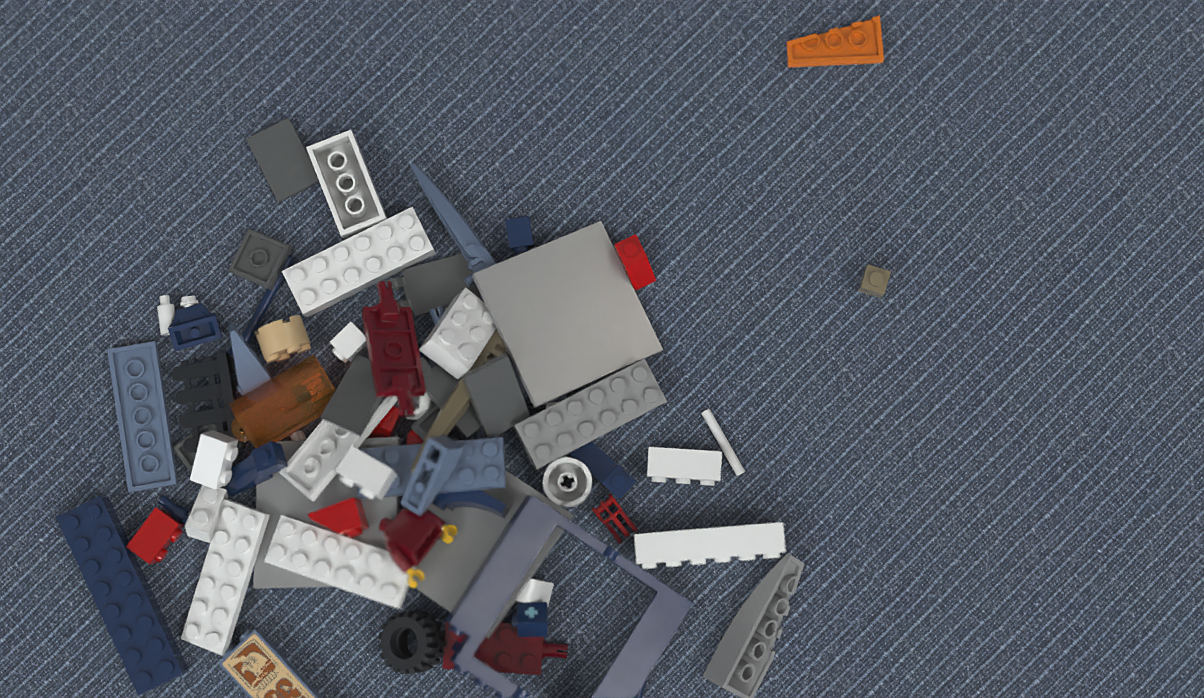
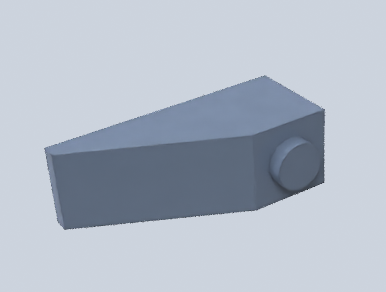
(248, 367)
(431, 472)

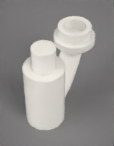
(166, 311)

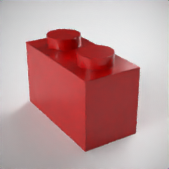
(155, 536)

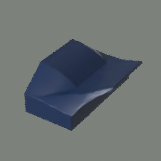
(193, 327)

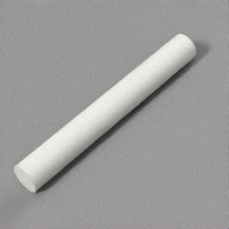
(723, 442)

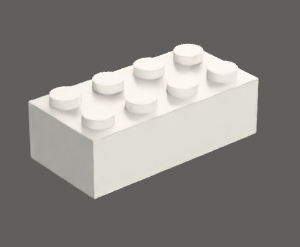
(347, 184)

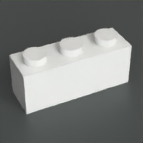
(684, 465)

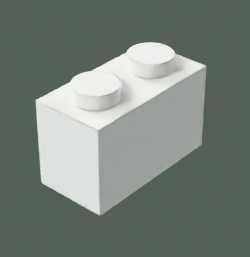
(349, 343)
(214, 459)
(365, 473)
(205, 513)

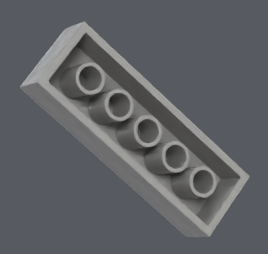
(589, 414)

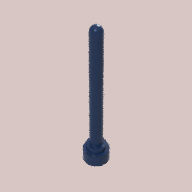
(263, 306)

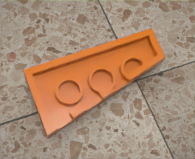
(844, 46)

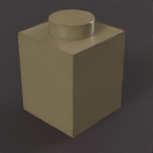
(874, 281)

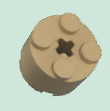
(283, 338)

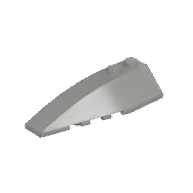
(749, 640)

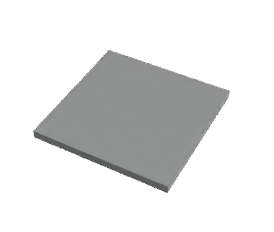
(567, 313)
(281, 497)
(453, 565)

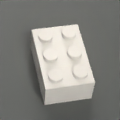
(460, 334)

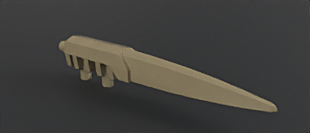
(459, 398)

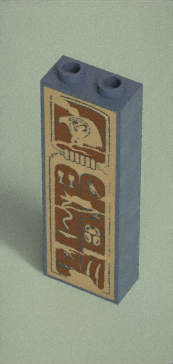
(263, 670)

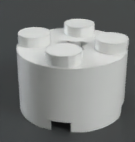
(554, 478)

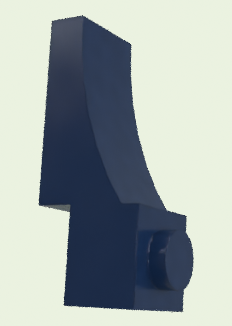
(257, 468)
(604, 469)
(474, 499)

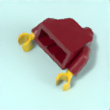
(412, 537)

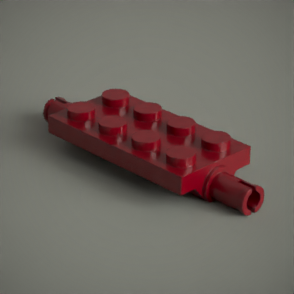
(393, 350)
(506, 651)

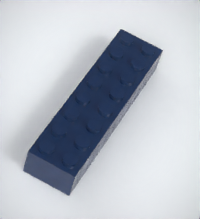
(122, 594)

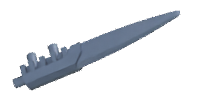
(457, 226)

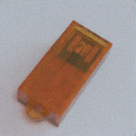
(282, 404)

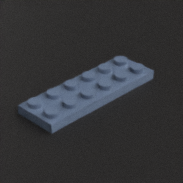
(142, 416)
(478, 468)

